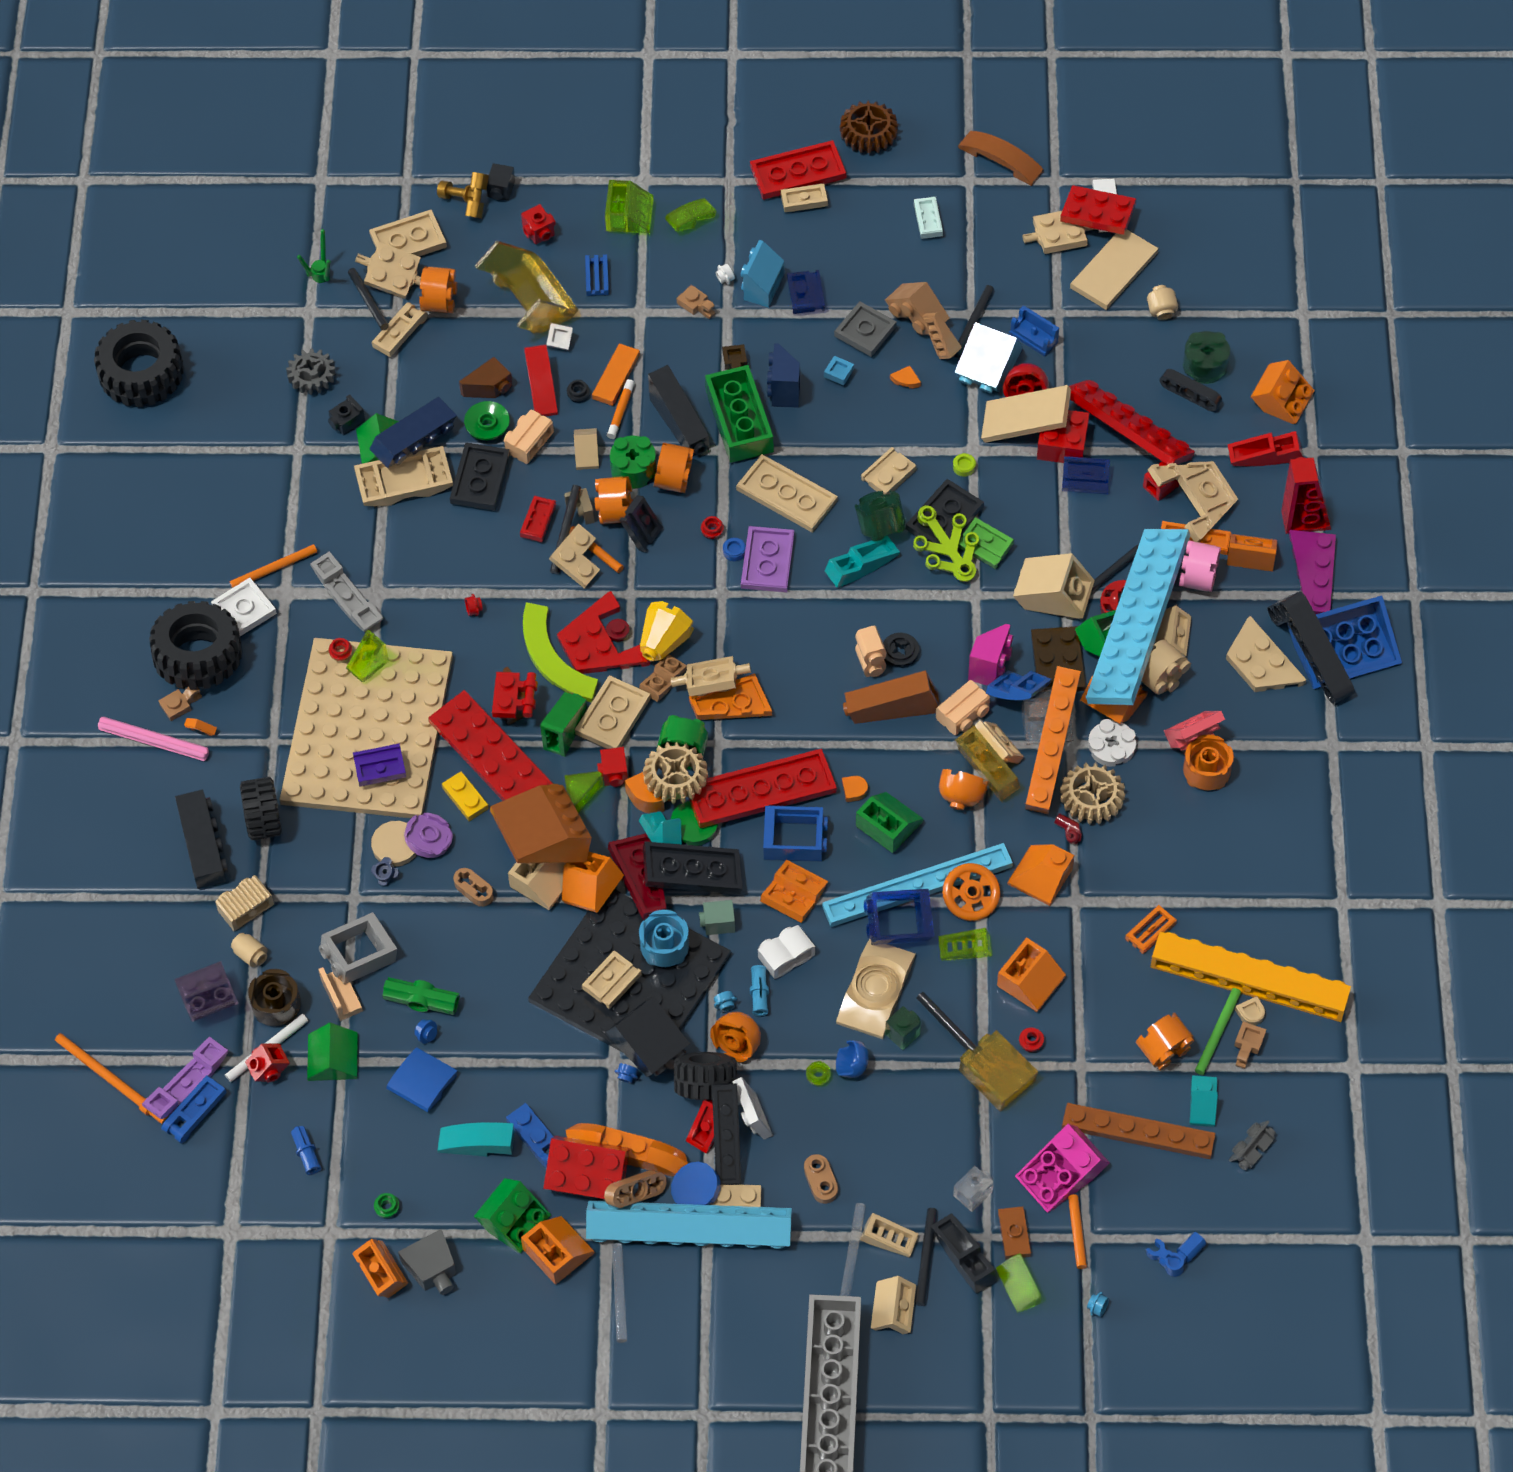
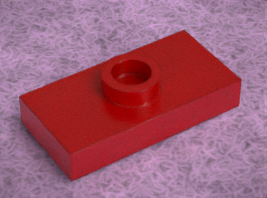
(538, 518)

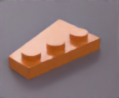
(739, 702)

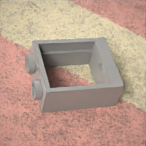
(378, 936)

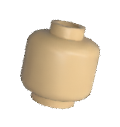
(1162, 302)

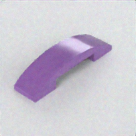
(204, 1062)

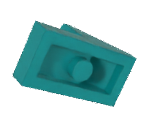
(660, 829)
(1203, 1101)

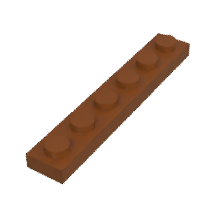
(1140, 1131)

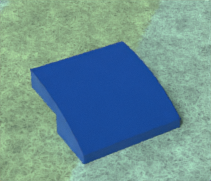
(1017, 687)
(421, 1079)

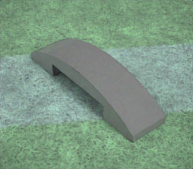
(345, 593)

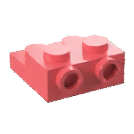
(1187, 731)

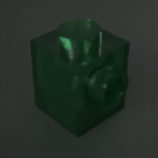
(903, 1027)

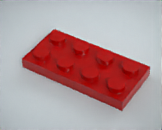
(798, 169)

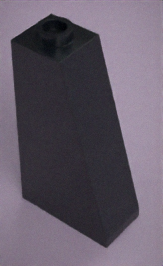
(676, 410)

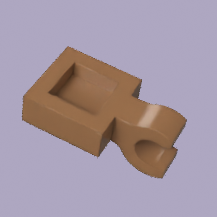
(695, 300)
(177, 704)
(1249, 1040)

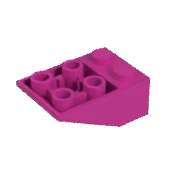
(1062, 1168)

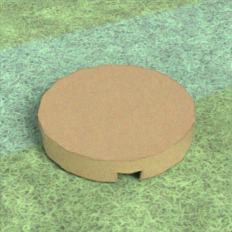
(390, 842)

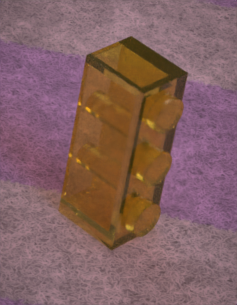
(987, 763)

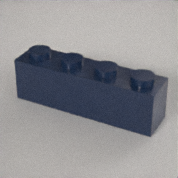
(413, 432)

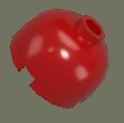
(1025, 379)

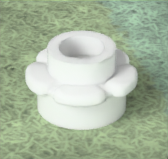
(725, 274)

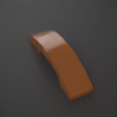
(1004, 153)

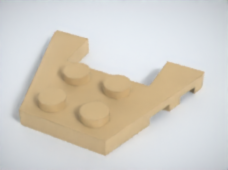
(1204, 488)

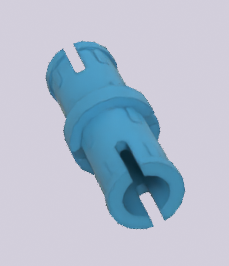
(759, 990)

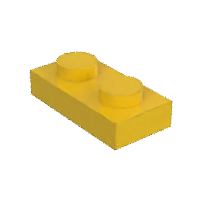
(465, 796)

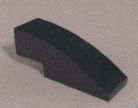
(964, 1253)

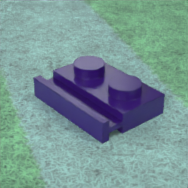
(379, 765)

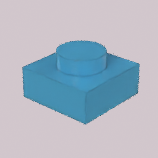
(838, 370)

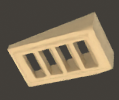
(878, 1241)

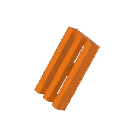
(1142, 924)

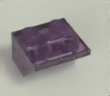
(205, 991)

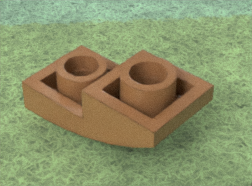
(659, 682)

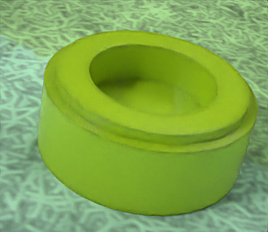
(964, 464)

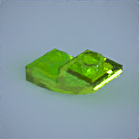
(687, 214)

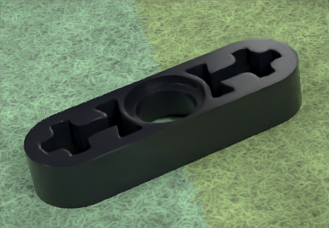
(1190, 389)

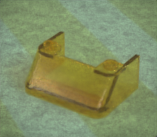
(531, 284)

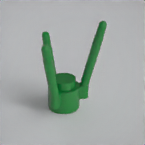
(320, 268)

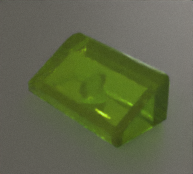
(1019, 1283)

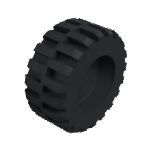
(131, 341)
(195, 667)

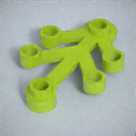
(947, 546)

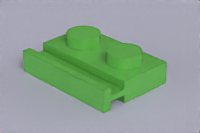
(991, 545)

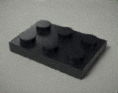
(480, 476)
(947, 502)

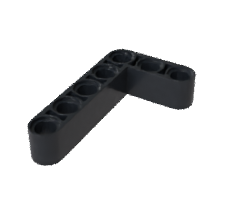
(1314, 644)

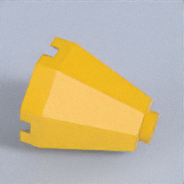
(664, 630)

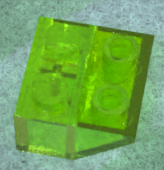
(628, 207)

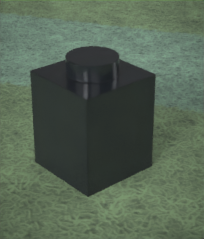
(500, 182)

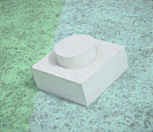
(559, 336)

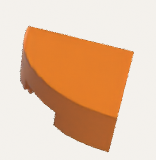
(906, 377)
(200, 725)

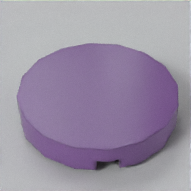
(428, 835)

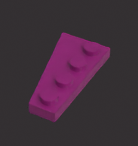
(1314, 565)

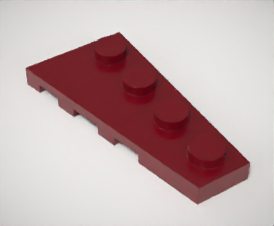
(629, 859)

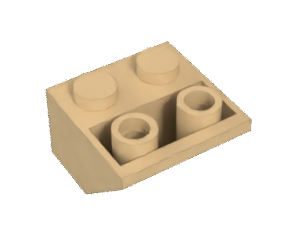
(538, 881)

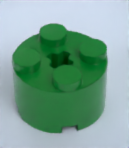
(633, 458)
(684, 731)

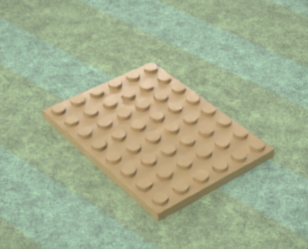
(352, 716)

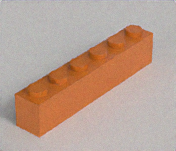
(1052, 740)

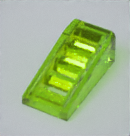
(964, 937)

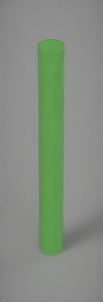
(1218, 1031)

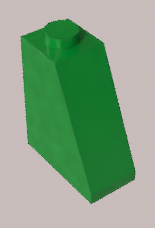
(561, 721)

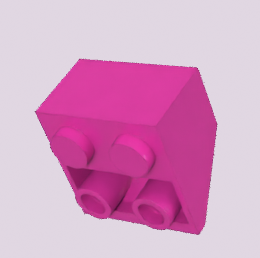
(990, 654)

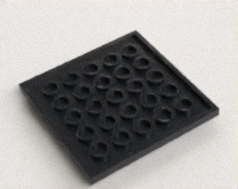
(617, 929)

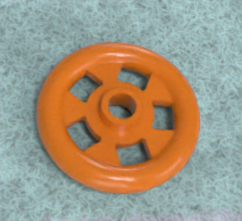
(988, 902)

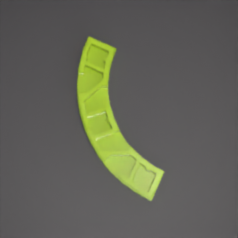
(547, 660)

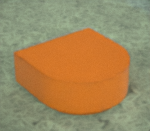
(854, 788)

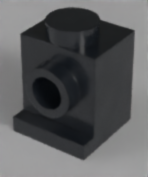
(346, 415)

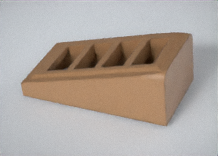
(941, 336)

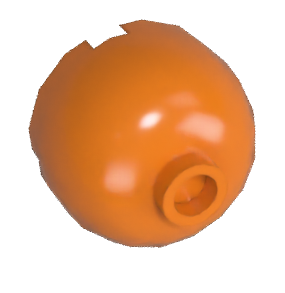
(961, 789)
(736, 1035)

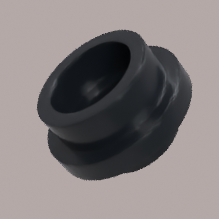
(578, 385)

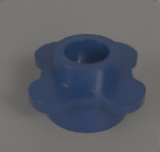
(377, 870)

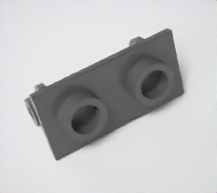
(1245, 1150)

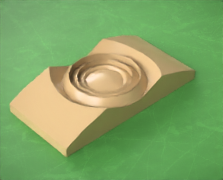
(416, 476)
(875, 988)

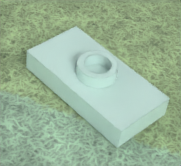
(928, 217)

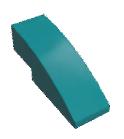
(860, 561)
(477, 1139)

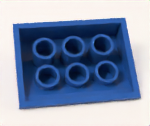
(1359, 637)

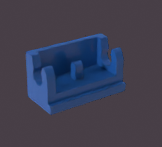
(1034, 331)

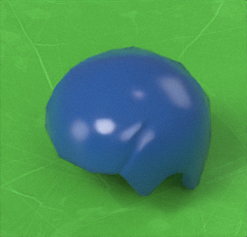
(852, 1060)

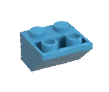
(762, 275)

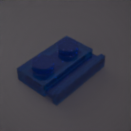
(805, 292)
(1085, 475)

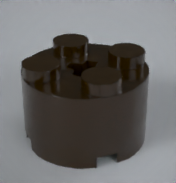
(274, 998)

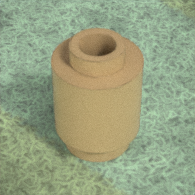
(249, 949)

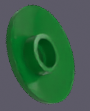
(486, 413)

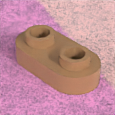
(820, 1177)

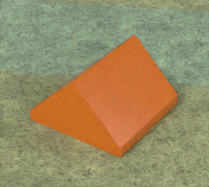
(1252, 552)

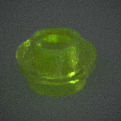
(818, 1066)

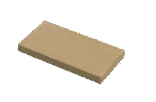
(1114, 268)
(1026, 413)
(787, 493)

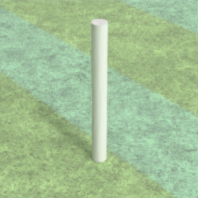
(278, 1038)

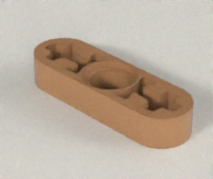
(626, 1186)

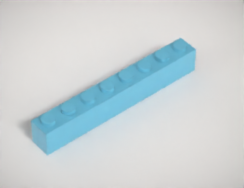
(689, 1224)

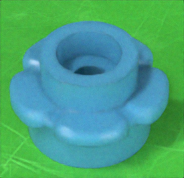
(725, 1001)
(1098, 1304)

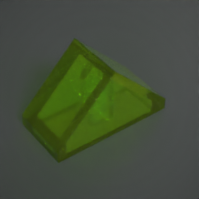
(368, 657)
(583, 787)

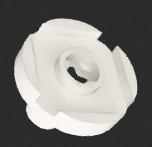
(1116, 754)

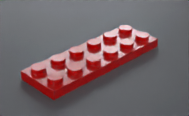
(1129, 423)
(486, 747)
(767, 784)

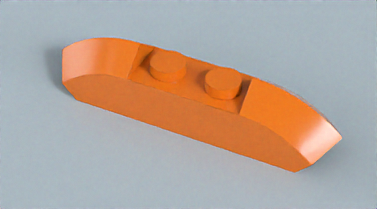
(643, 1152)

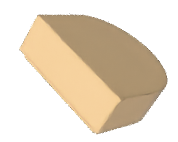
(1251, 1011)

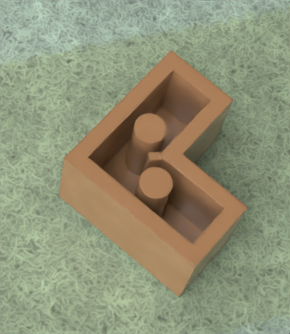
(914, 301)

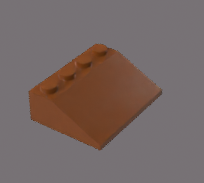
(542, 826)

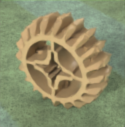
(674, 765)
(1103, 785)

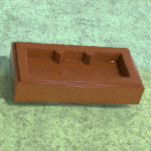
(1014, 1232)

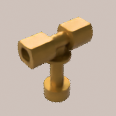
(471, 193)

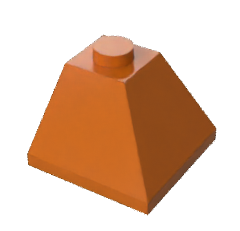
(1042, 872)

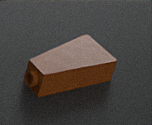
(893, 699)

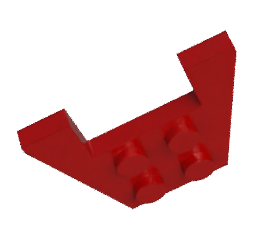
(589, 644)

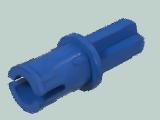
(305, 1150)

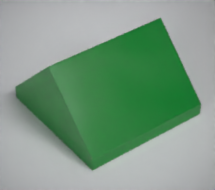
(367, 433)
(332, 1053)

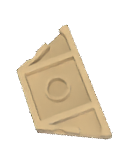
(1261, 661)

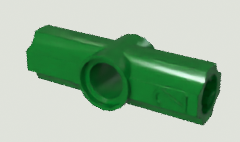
(421, 996)

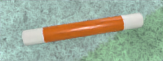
(622, 404)

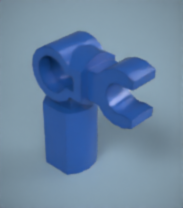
(1185, 1253)

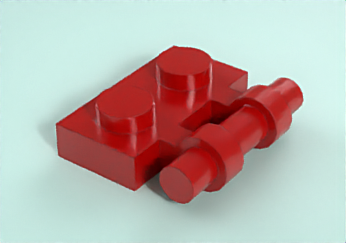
(507, 692)

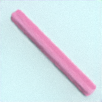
(153, 738)

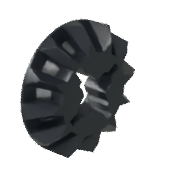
(902, 641)

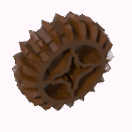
(855, 127)

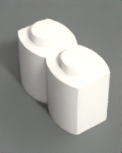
(786, 951)

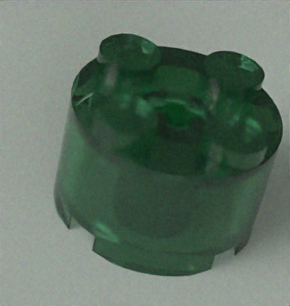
(1206, 356)
(880, 514)

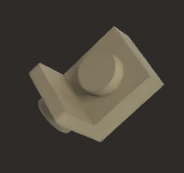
(583, 506)

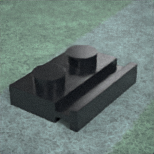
(641, 523)

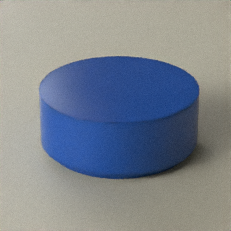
(734, 549)

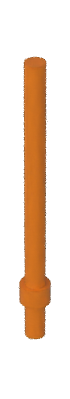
(105, 1074)

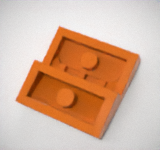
(794, 891)

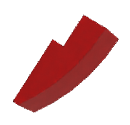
(541, 380)
(1265, 450)

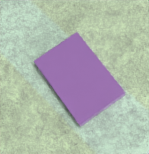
(767, 559)

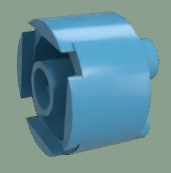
(664, 938)

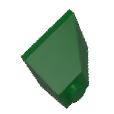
(1095, 631)

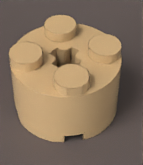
(1164, 668)

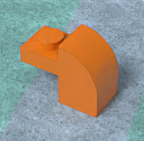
(641, 797)

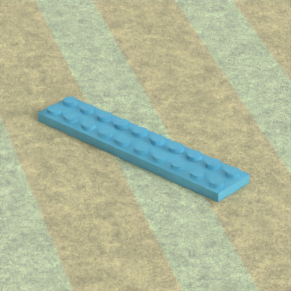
(1138, 617)

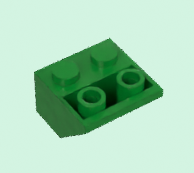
(887, 820)
(511, 1213)

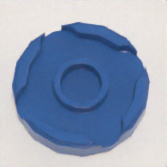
(695, 1184)

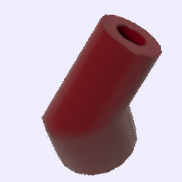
(1071, 827)

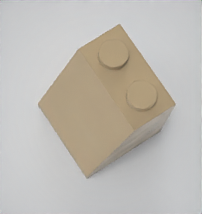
(1054, 585)

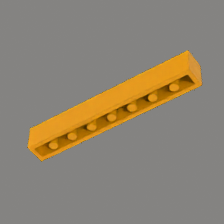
(1251, 976)

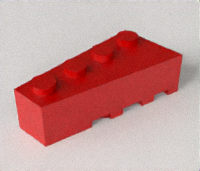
(1303, 498)

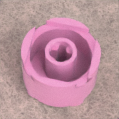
(1200, 566)

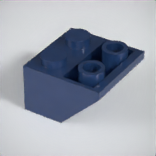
(783, 378)

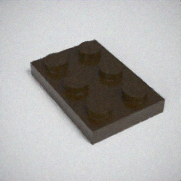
(1057, 648)

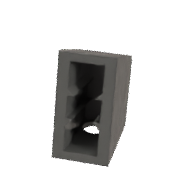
(430, 1262)

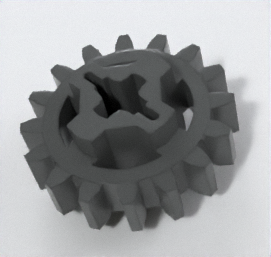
(311, 371)

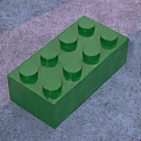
(739, 413)

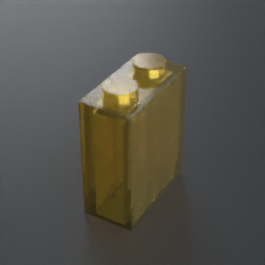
(997, 1070)

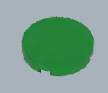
(690, 830)

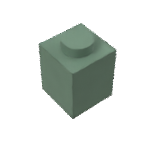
(718, 917)

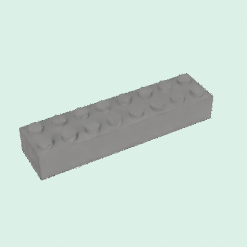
(830, 1384)

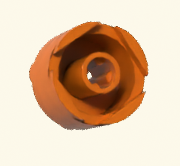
(437, 289)
(673, 467)
(613, 498)
(1208, 762)
(1165, 1040)

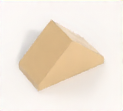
(586, 449)

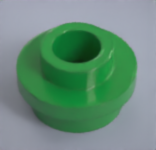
(386, 1198)

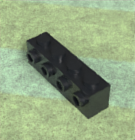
(200, 838)

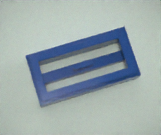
(596, 261)

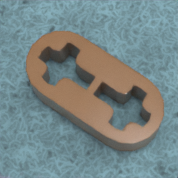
(470, 890)

